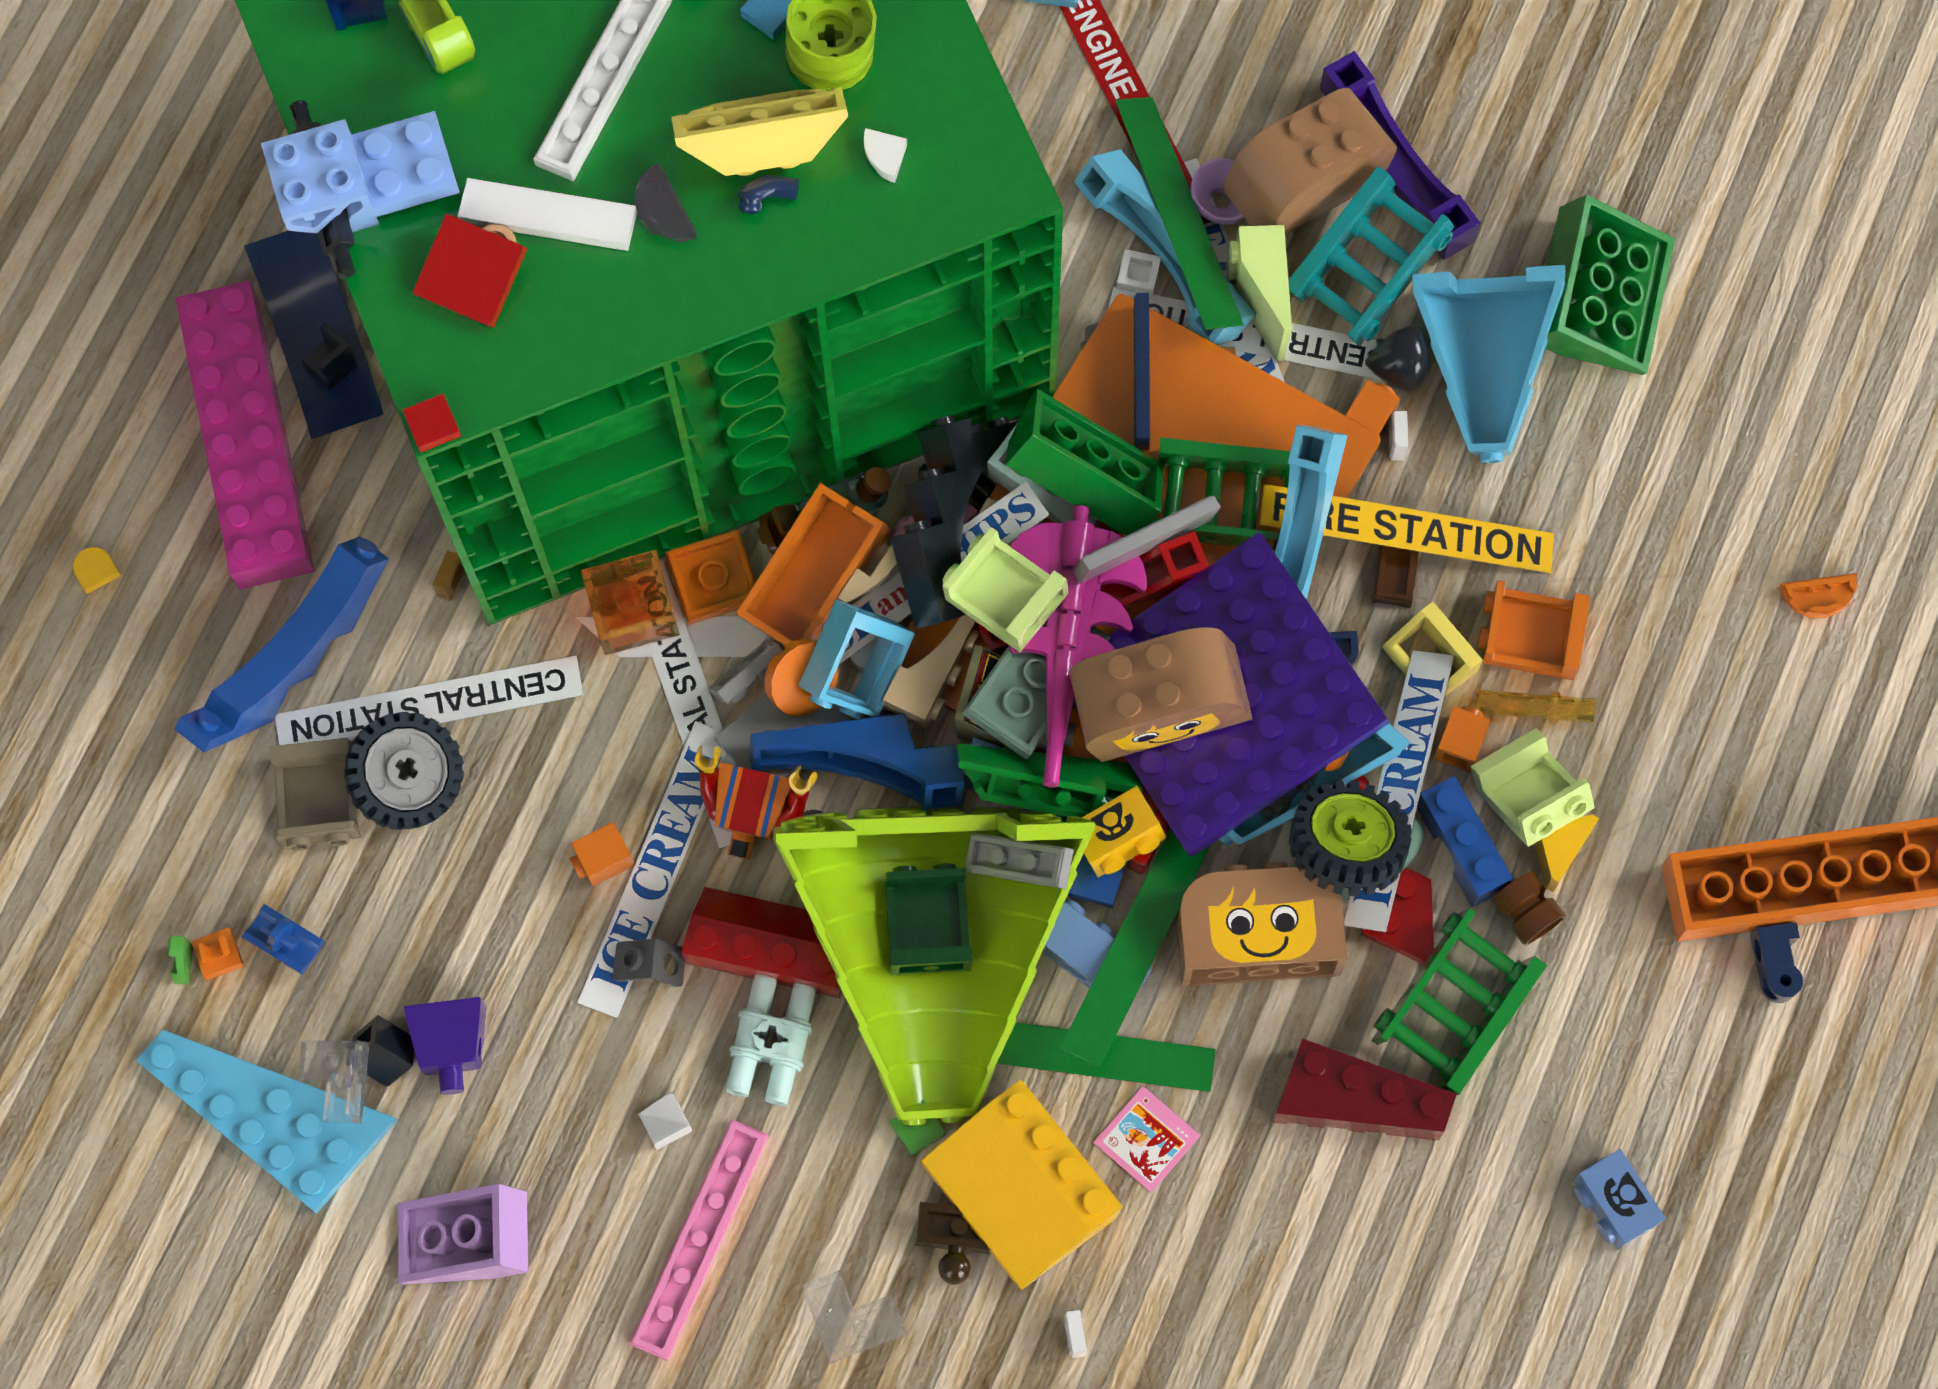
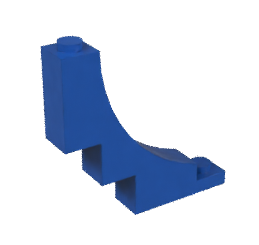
(293, 654)

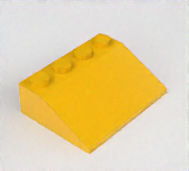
(1022, 1185)

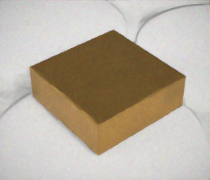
(449, 576)

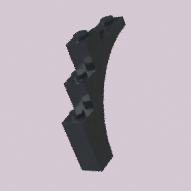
(938, 504)

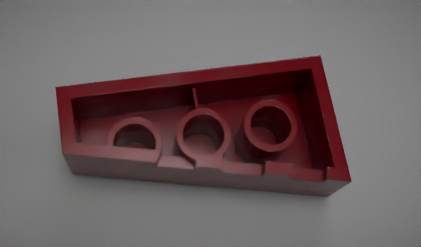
(1359, 1096)

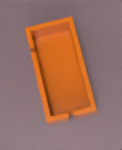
(812, 567)

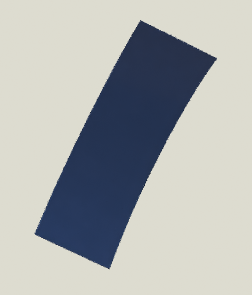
(300, 298)

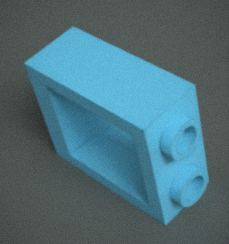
(880, 669)

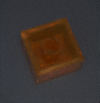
(630, 602)

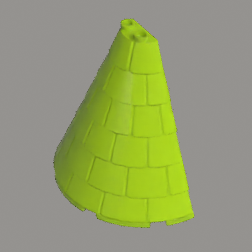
(928, 1031)

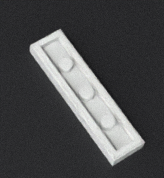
(548, 214)

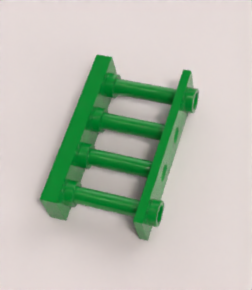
(1217, 461)
(1498, 1007)

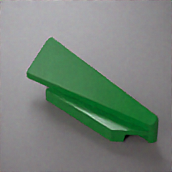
(1011, 780)

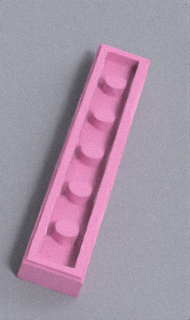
(699, 1240)

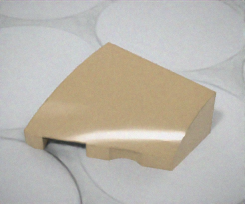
(878, 572)

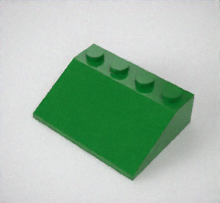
(1611, 285)

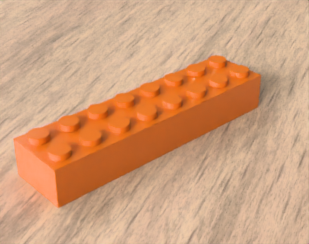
(1803, 879)

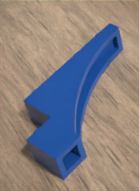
(866, 749)

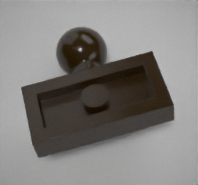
(946, 1228)

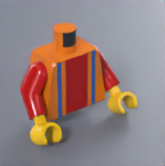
(749, 800)

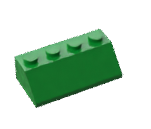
(1086, 465)

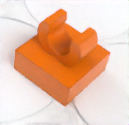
(217, 953)

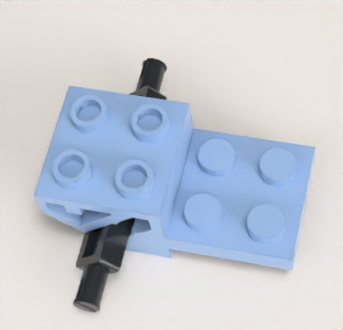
(345, 181)

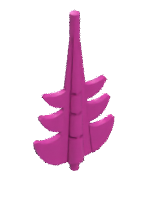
(1067, 631)

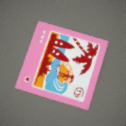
(1147, 1139)

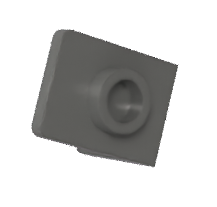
(644, 961)

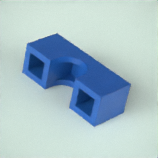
(1474, 855)

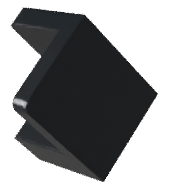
(331, 358)
(389, 1050)

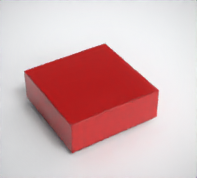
(431, 423)

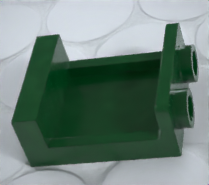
(927, 920)

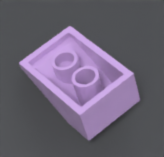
(463, 1236)

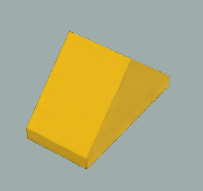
(1561, 848)

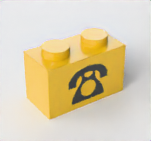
(1122, 832)

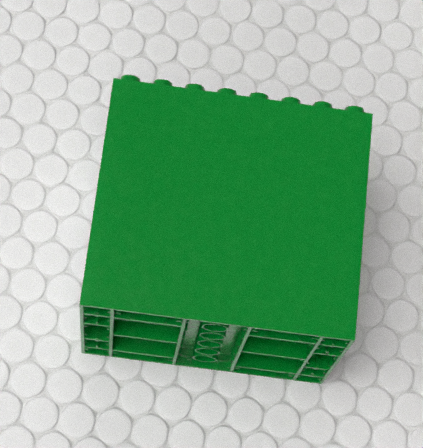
(710, 373)

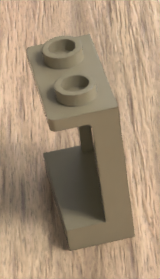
(313, 794)

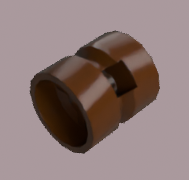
(1529, 909)

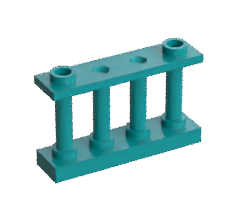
(1353, 223)

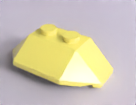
(761, 130)

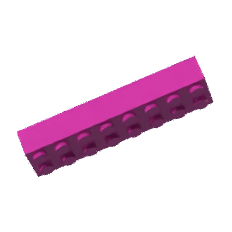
(244, 435)

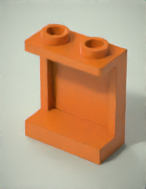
(1533, 632)

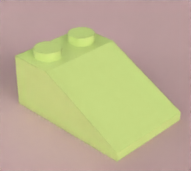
(1261, 278)

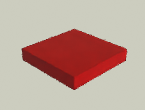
(469, 270)

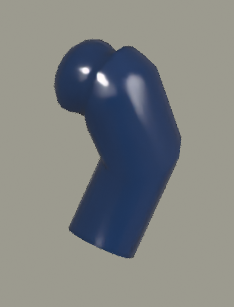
(764, 187)

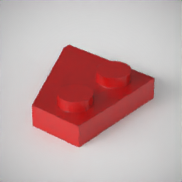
(1410, 919)

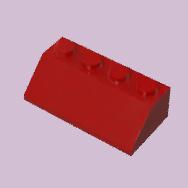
(757, 937)

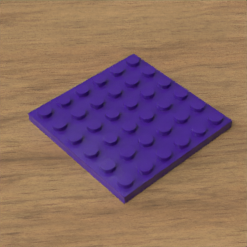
(1298, 687)

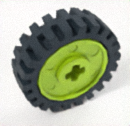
(1350, 838)

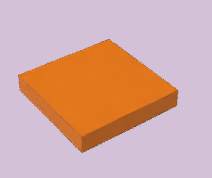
(711, 576)

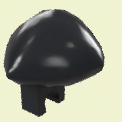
(1401, 359)

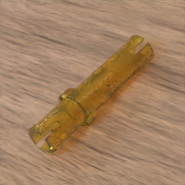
(1536, 706)

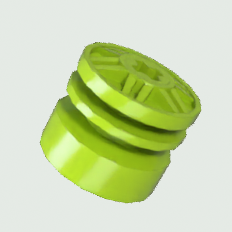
(846, 25)

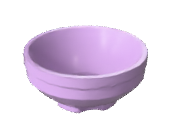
(1208, 180)

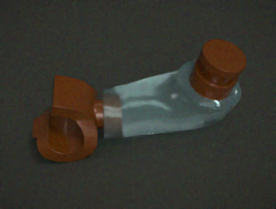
(863, 489)

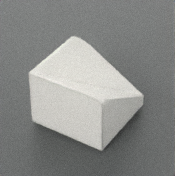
(665, 1121)

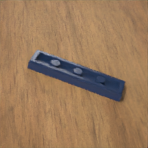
(1141, 372)

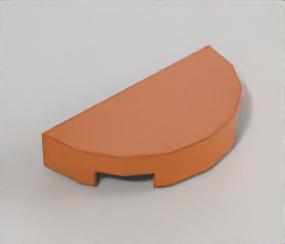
(1819, 596)

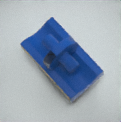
(283, 939)

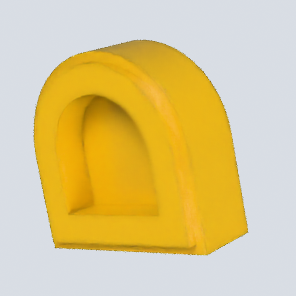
(94, 569)

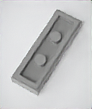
(1018, 860)

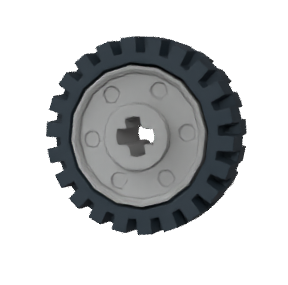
(374, 779)

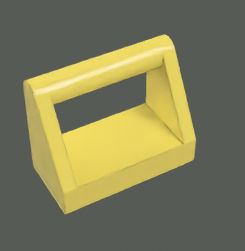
(1444, 636)

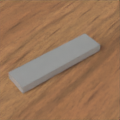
(1146, 539)

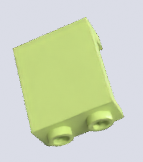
(1003, 590)
(1531, 788)

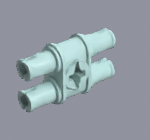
(783, 1056)

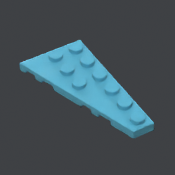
(267, 1116)

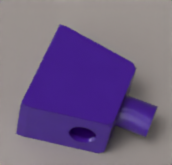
(448, 1039)

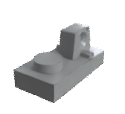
(736, 682)

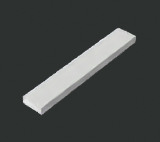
(599, 86)

